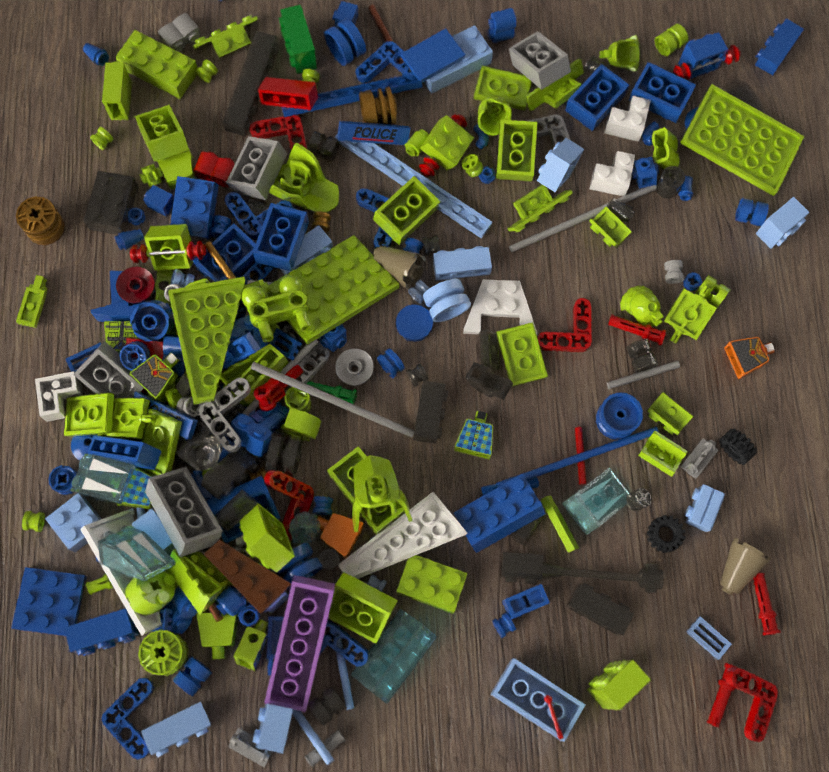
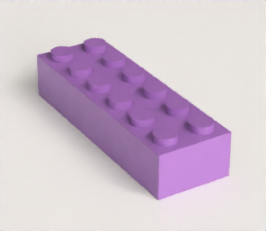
(299, 643)

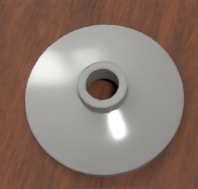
(353, 358)

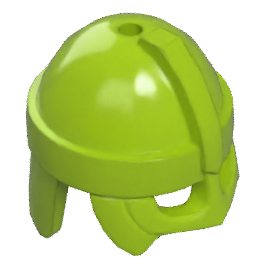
(491, 112)

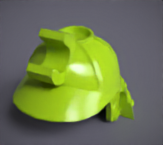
(623, 53)
(642, 305)

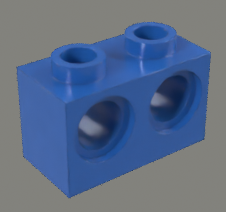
(525, 601)

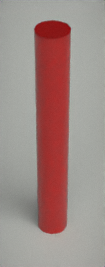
(579, 449)

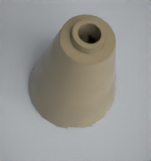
(401, 264)
(741, 566)

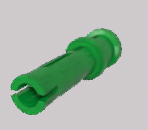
(344, 394)

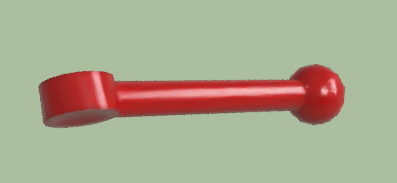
(548, 699)

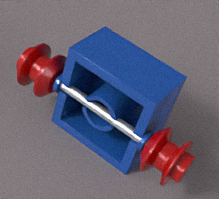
(705, 56)

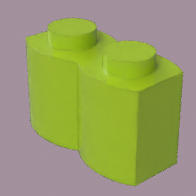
(665, 148)

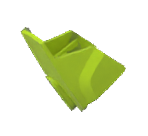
(305, 183)
(375, 487)

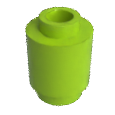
(414, 143)

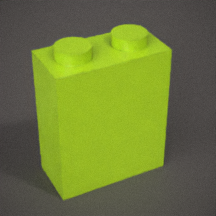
(117, 91)

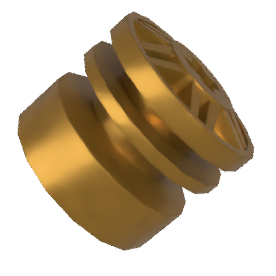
(379, 107)
(45, 228)

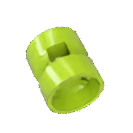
(672, 39)
(720, 290)
(297, 400)

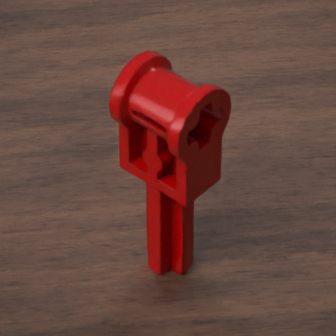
(273, 390)

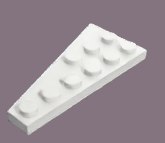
(99, 530)
(404, 539)

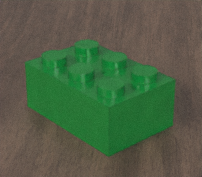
(297, 39)

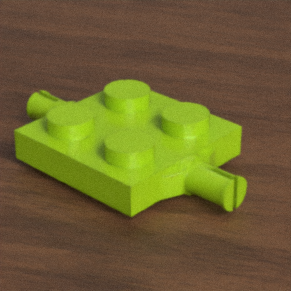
(690, 314)
(130, 418)

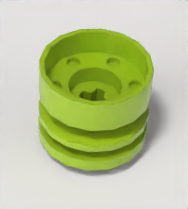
(175, 650)

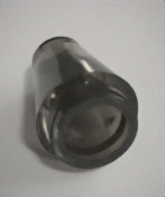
(621, 210)

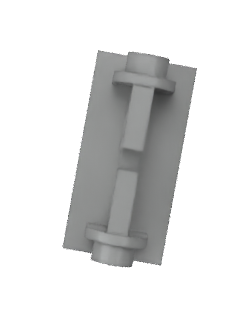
(699, 457)
(242, 743)

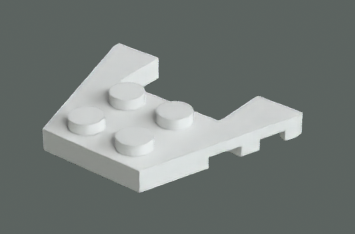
(498, 299)

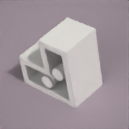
(628, 123)
(613, 178)
(53, 392)

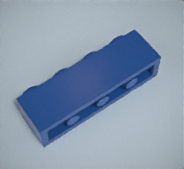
(126, 451)

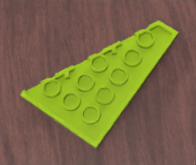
(204, 327)

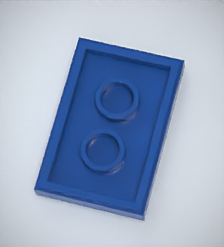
(433, 55)

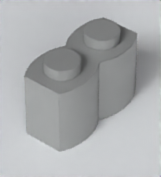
(179, 32)

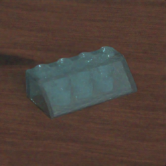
(394, 656)

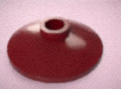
(129, 279)

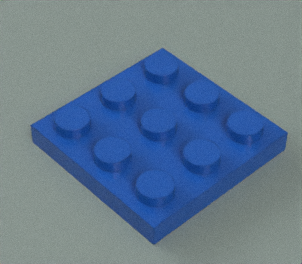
(48, 601)

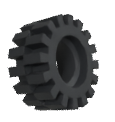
(738, 446)
(657, 542)

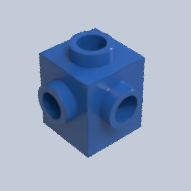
(645, 172)
(334, 339)

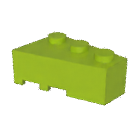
(266, 356)
(198, 579)

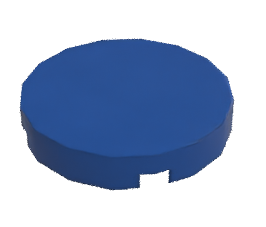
(414, 323)

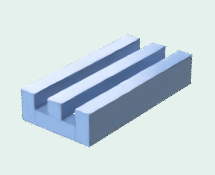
(722, 650)

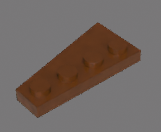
(251, 579)

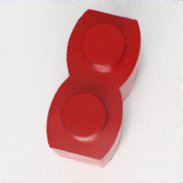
(214, 169)

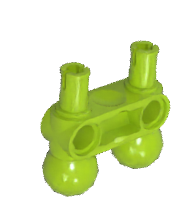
(277, 307)

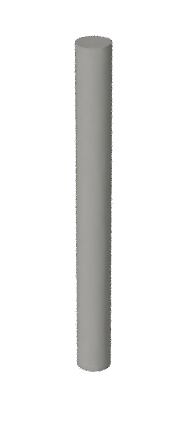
(642, 375)

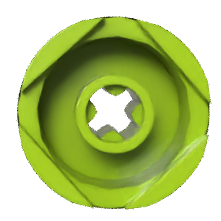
(152, 594)

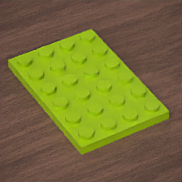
(742, 140)
(339, 286)

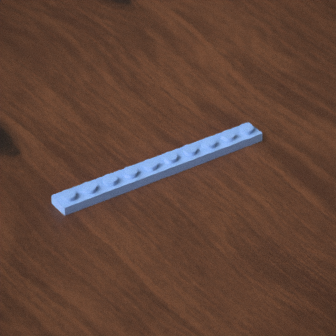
(403, 173)

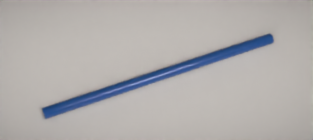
(584, 455)

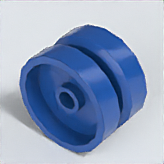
(345, 42)
(613, 408)
(300, 564)

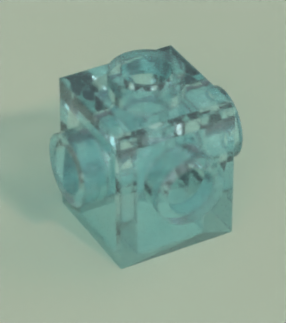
(304, 528)

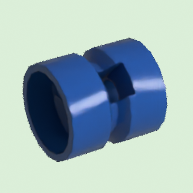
(751, 211)
(192, 676)

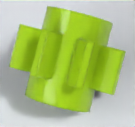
(151, 175)

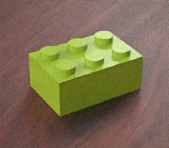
(162, 133)
(516, 150)
(406, 210)
(266, 538)
(431, 583)
(360, 607)

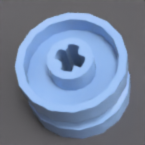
(446, 300)

